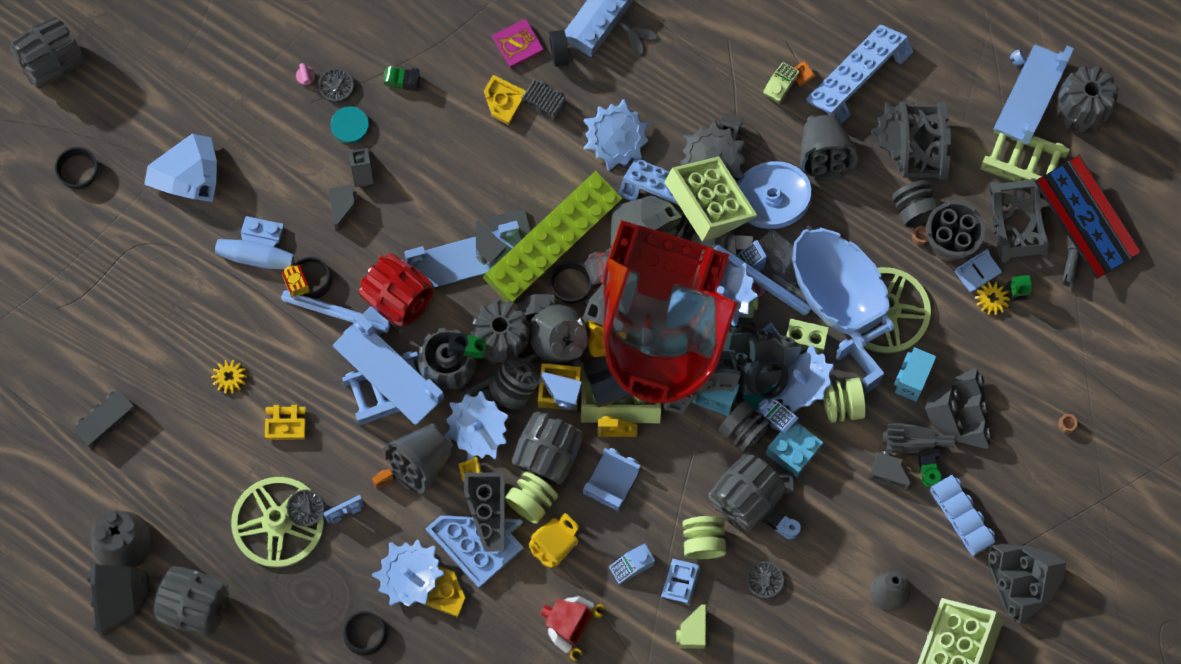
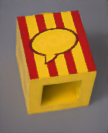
(295, 281)

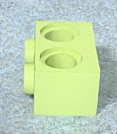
(808, 331)

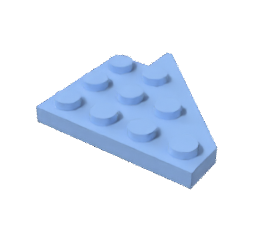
(462, 544)

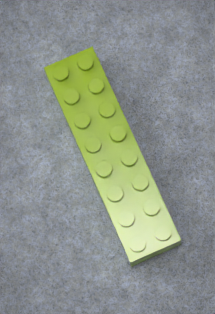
(552, 238)

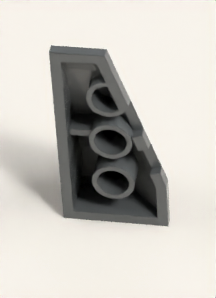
(487, 505)

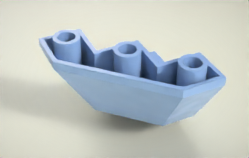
(186, 169)

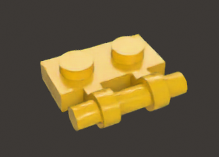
(285, 428)

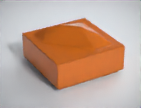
(805, 73)
(382, 478)

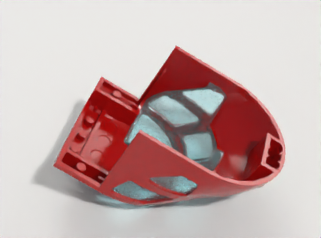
(668, 307)

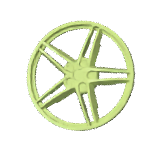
(895, 312)
(274, 522)

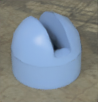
(1019, 57)

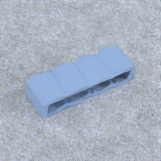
(962, 515)

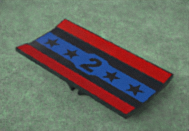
(1087, 216)

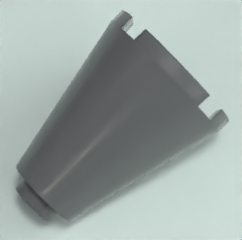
(889, 590)

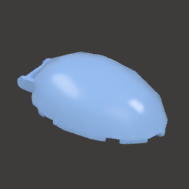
(841, 284)

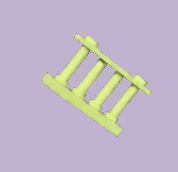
(1010, 170)

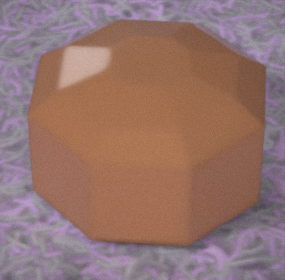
(919, 236)
(1068, 423)

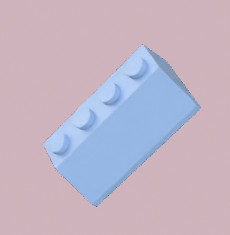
(595, 23)

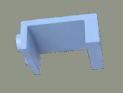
(864, 360)
(612, 479)

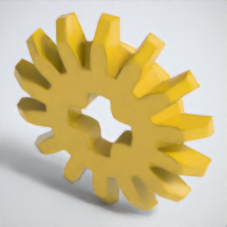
(985, 302)
(230, 384)

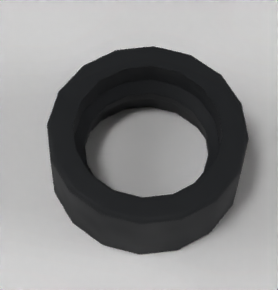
(559, 48)

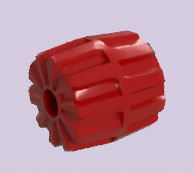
(396, 290)

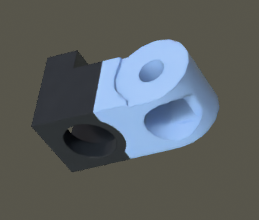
(782, 524)

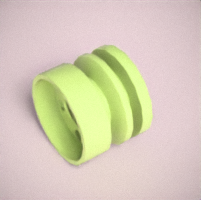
(848, 400)
(531, 497)
(704, 539)

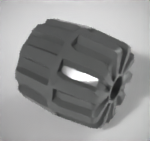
(46, 52)
(1087, 99)
(504, 330)
(443, 370)
(547, 448)
(747, 492)
(191, 601)

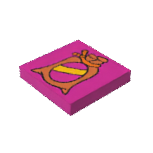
(517, 43)

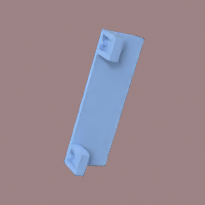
(858, 69)
(1032, 93)
(645, 177)
(458, 259)
(388, 371)

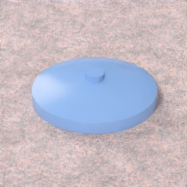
(776, 193)

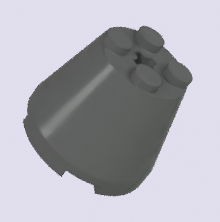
(826, 148)
(957, 222)
(550, 330)
(418, 457)
(130, 541)

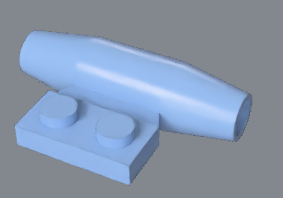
(257, 245)

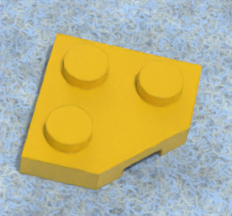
(503, 99)
(615, 428)
(447, 594)

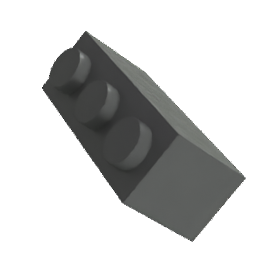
(104, 419)

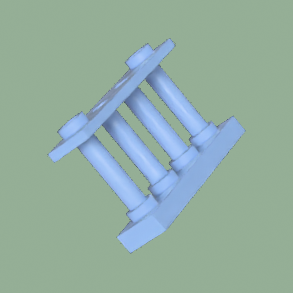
(383, 407)

